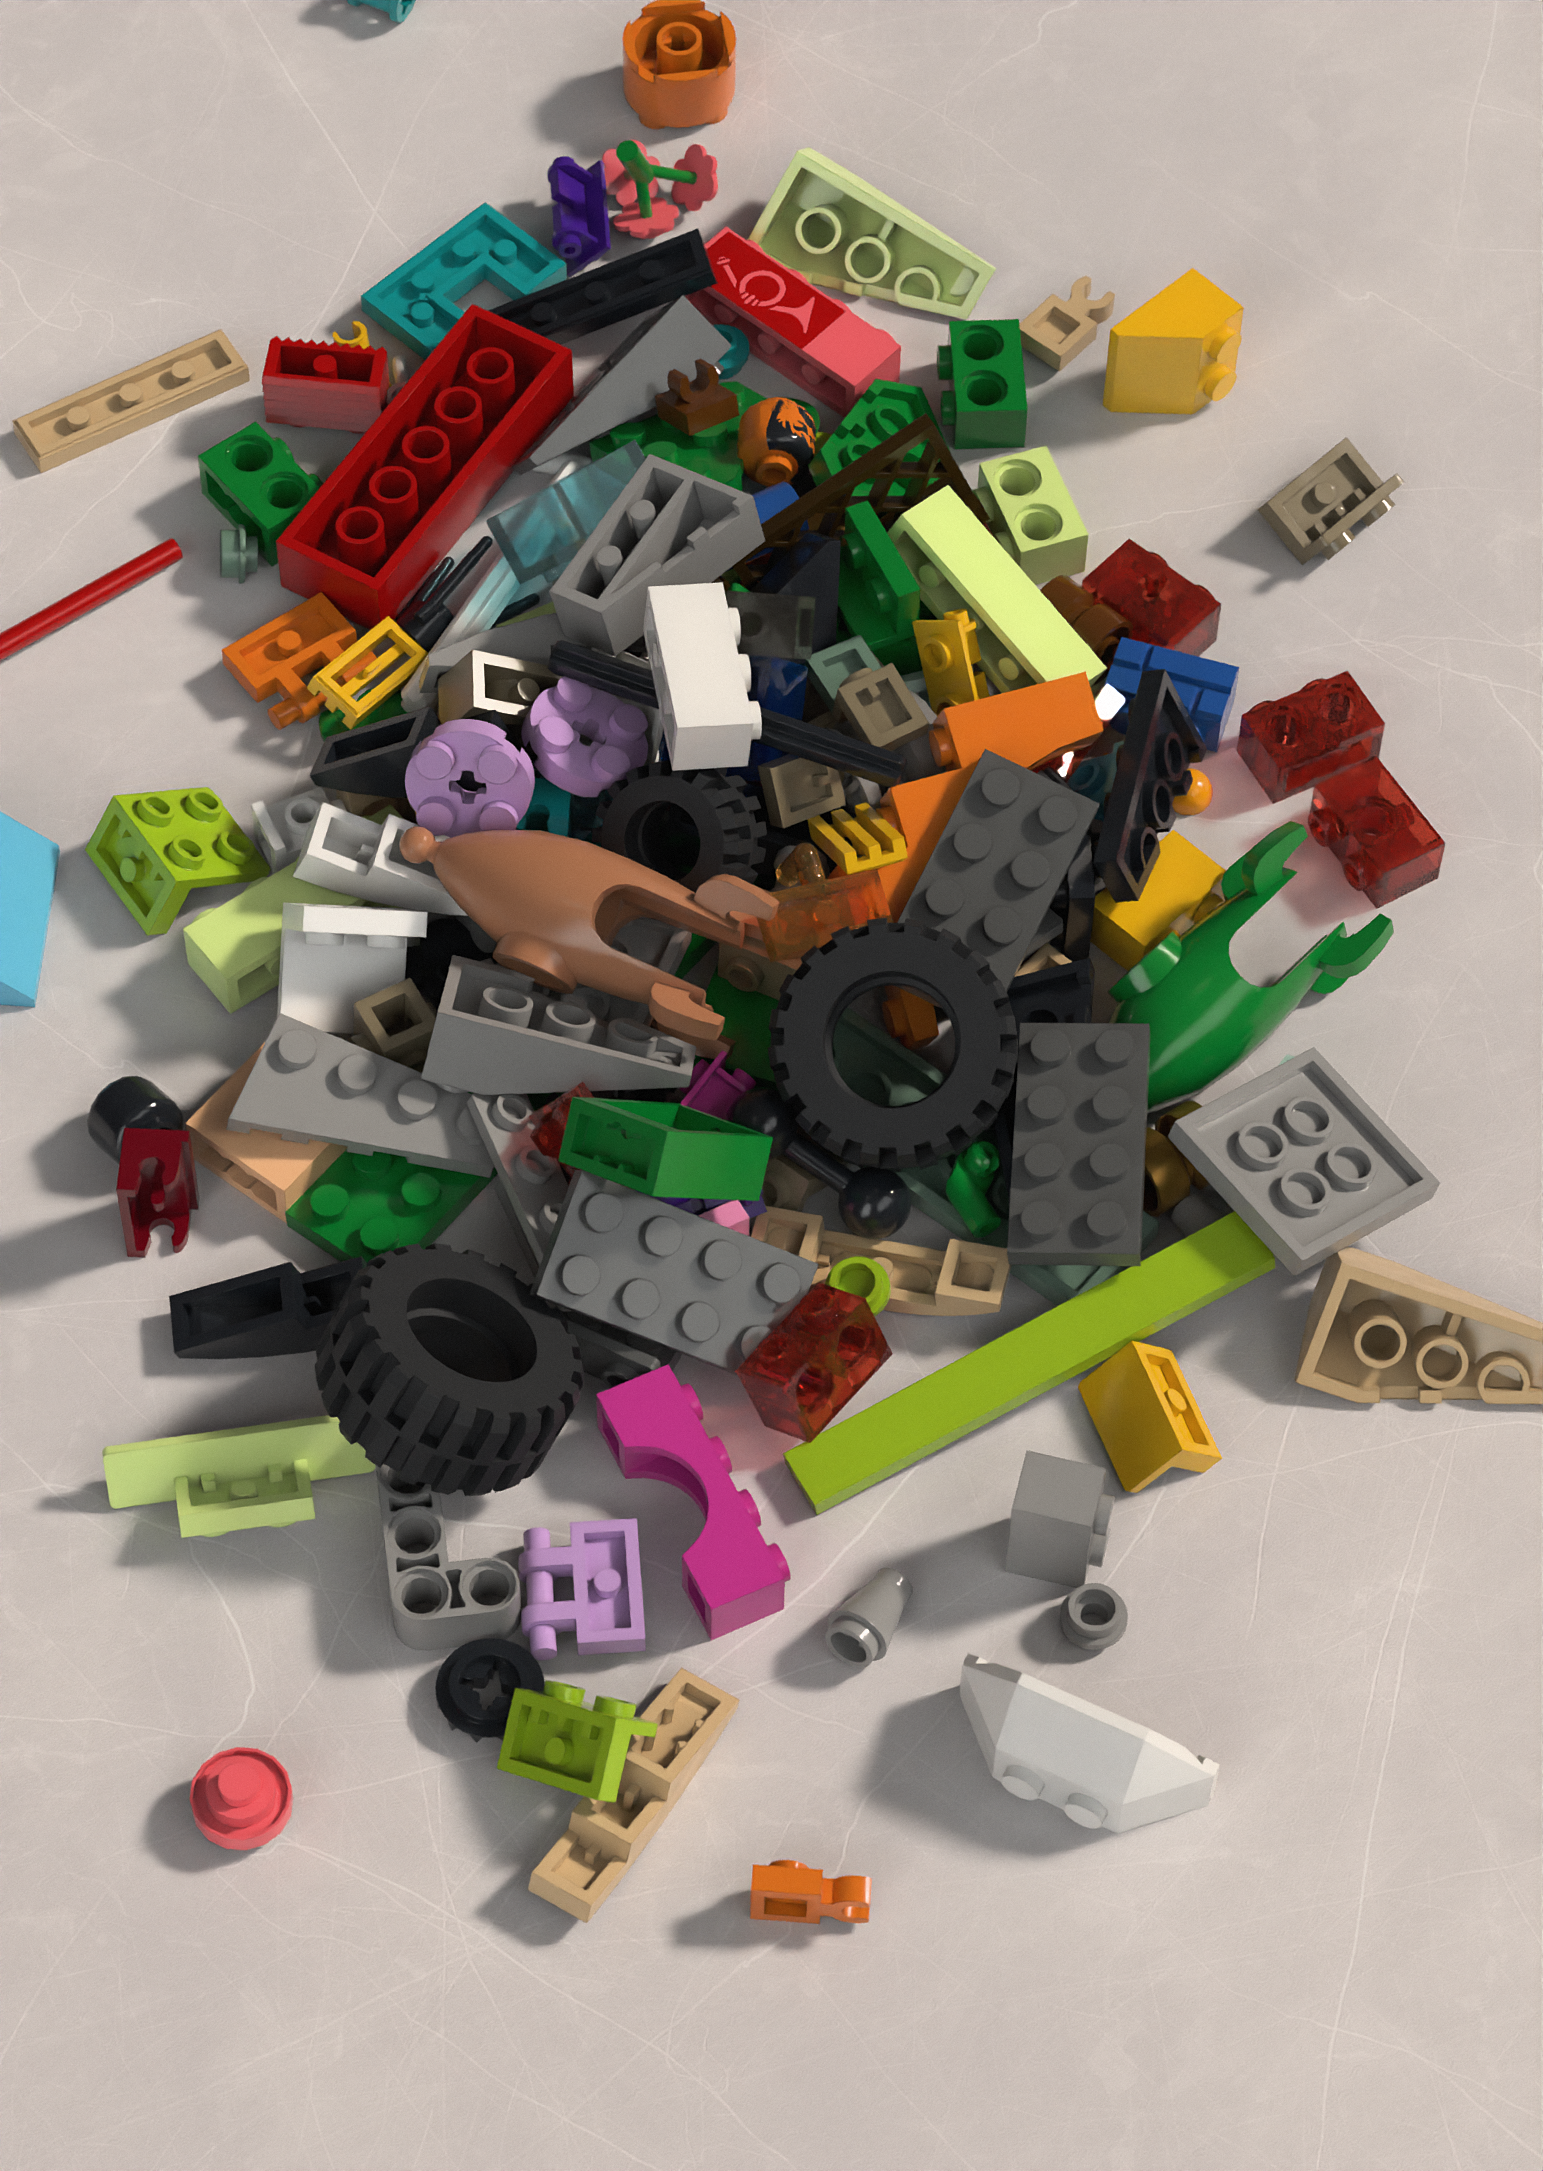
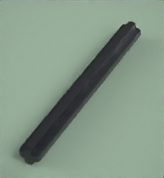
(777, 729)

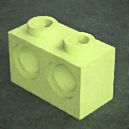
(1033, 514)

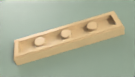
(131, 400)

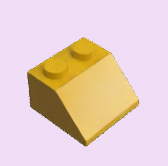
(1174, 350)

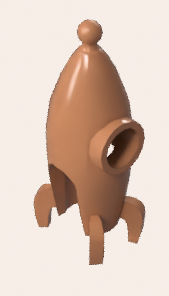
(564, 900)

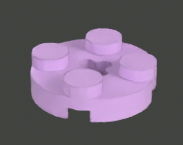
(577, 709)
(477, 748)

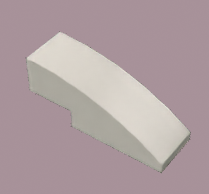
(366, 862)

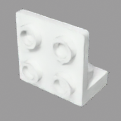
(340, 957)

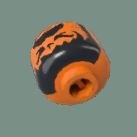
(776, 441)

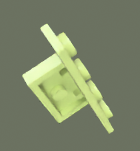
(234, 1474)

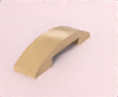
(922, 1280)

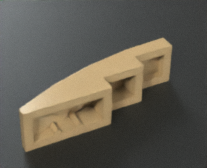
(611, 1835)

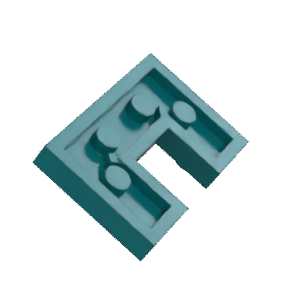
(420, 294)

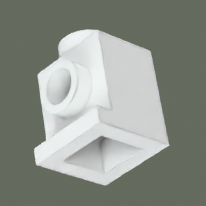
(283, 826)

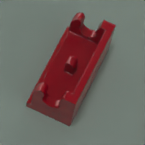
(156, 1186)

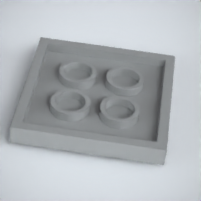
(1303, 1160)

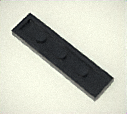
(615, 290)

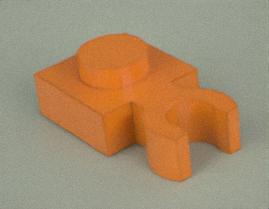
(799, 1894)

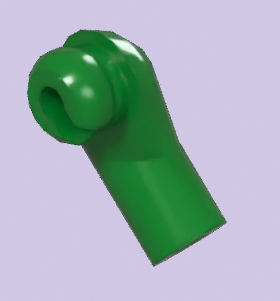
(969, 1185)

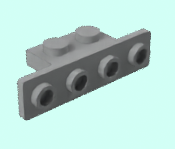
(529, 1183)

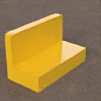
(1147, 1415)

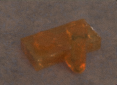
(819, 905)

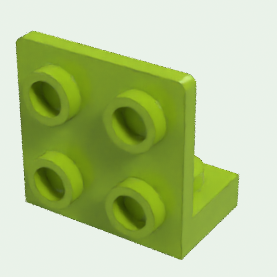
(164, 845)

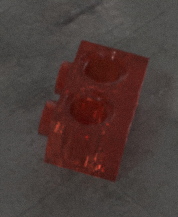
(1309, 735)
(814, 1362)

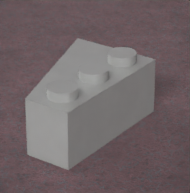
(658, 532)

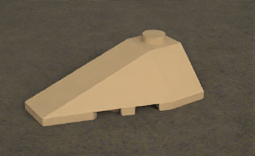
(1406, 1335)

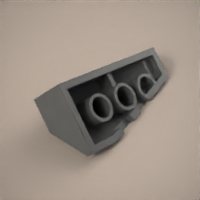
(631, 379)

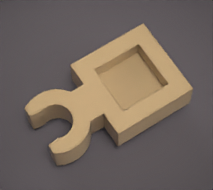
(1064, 329)

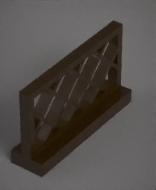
(835, 494)

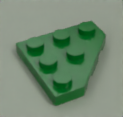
(874, 418)
(706, 452)

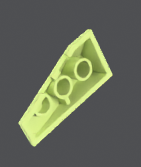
(864, 242)

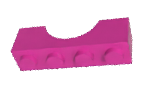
(659, 1436)

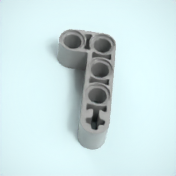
(435, 1580)

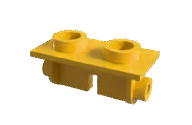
(946, 656)

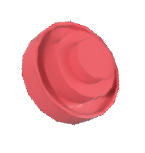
(241, 1798)

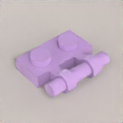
(606, 1589)

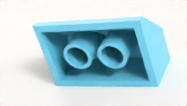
(26, 898)

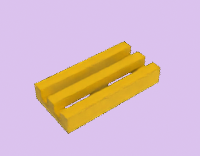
(341, 697)
(868, 835)

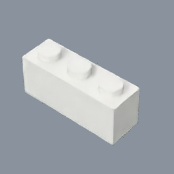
(700, 676)

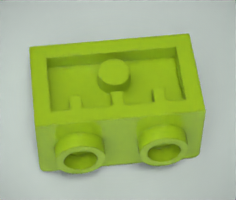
(570, 1741)

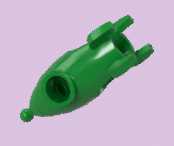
(1199, 1005)

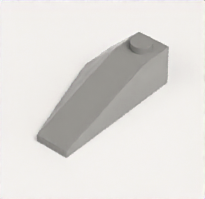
(511, 1040)

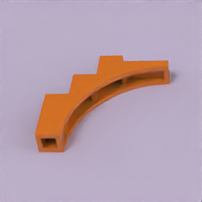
(1018, 725)

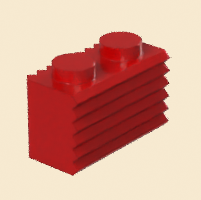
(324, 385)

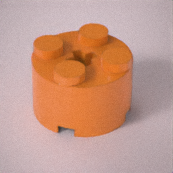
(679, 64)

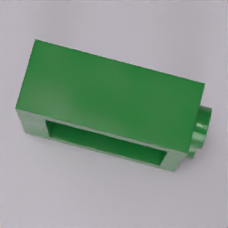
(665, 1149)

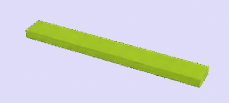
(1027, 1361)

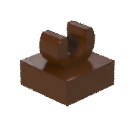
(696, 403)

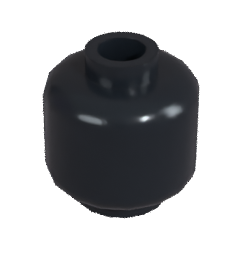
(130, 1104)

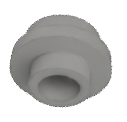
(1098, 1600)

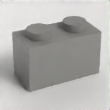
(1058, 1520)

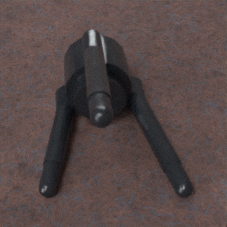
(429, 617)

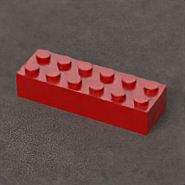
(426, 467)

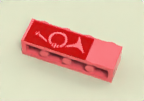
(795, 324)

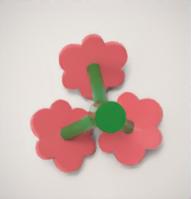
(633, 176)

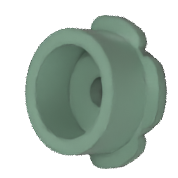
(237, 553)

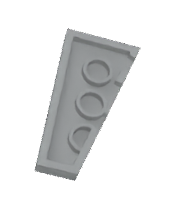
(351, 1097)

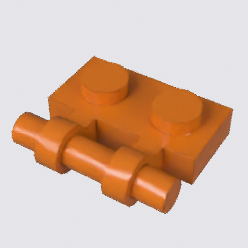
(287, 650)

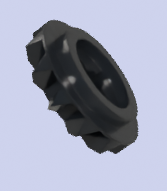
(472, 1668)

